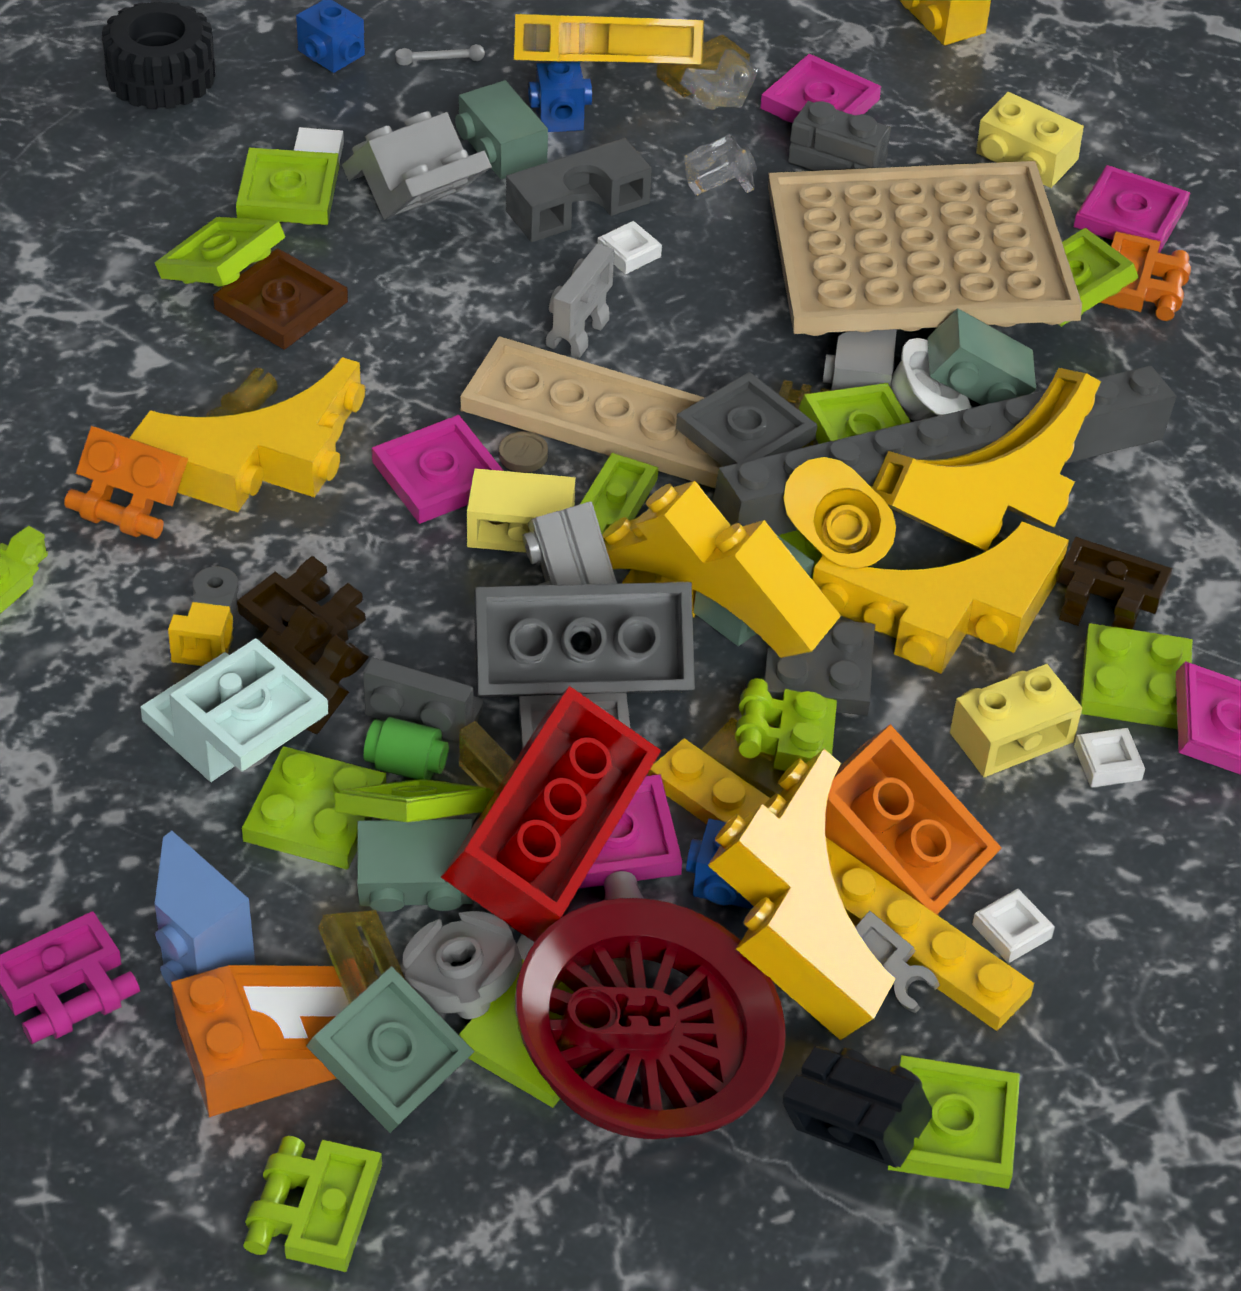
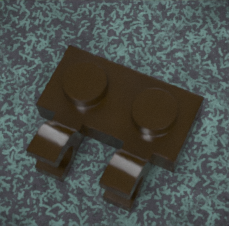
(1112, 575)
(277, 598)
(337, 661)

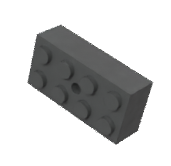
(635, 629)

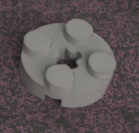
(465, 987)

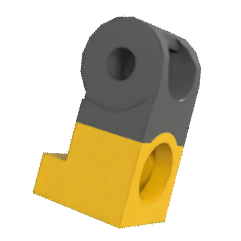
(210, 620)

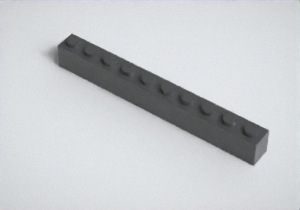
(1126, 413)

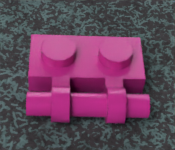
(56, 963)

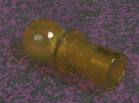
(247, 396)

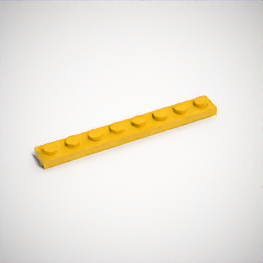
(960, 964)

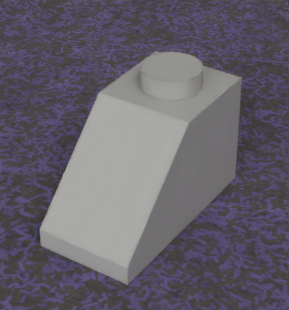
(861, 359)

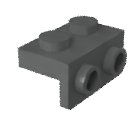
(419, 698)

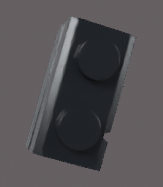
(858, 1105)

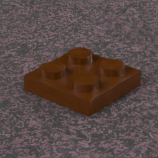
(280, 298)

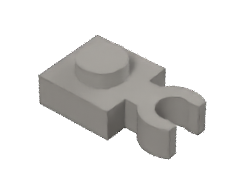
(893, 954)

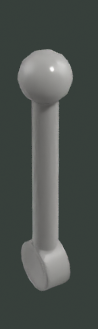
(406, 56)

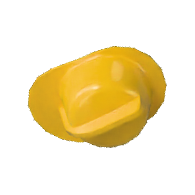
(839, 513)

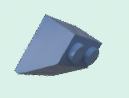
(198, 915)

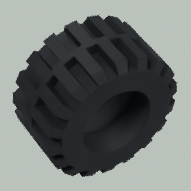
(158, 54)

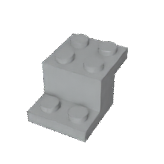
(414, 163)

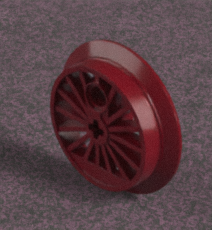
(644, 1025)

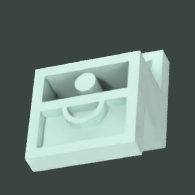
(234, 710)

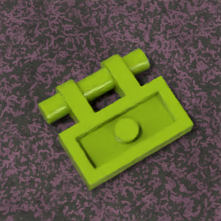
(802, 719)
(331, 1206)

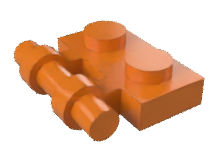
(1165, 294)
(132, 467)

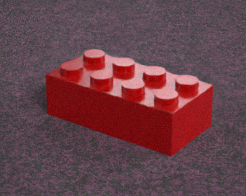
(551, 815)

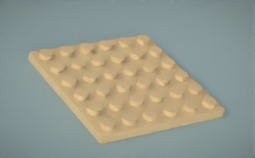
(918, 245)

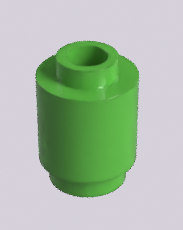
(405, 748)

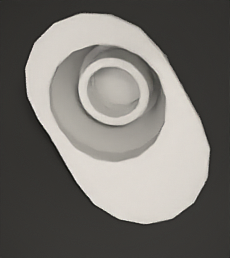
(917, 391)

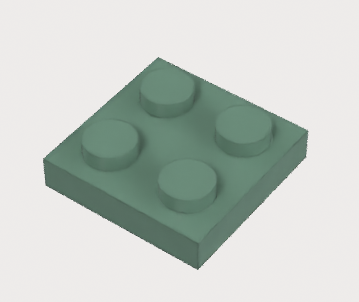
(390, 1049)

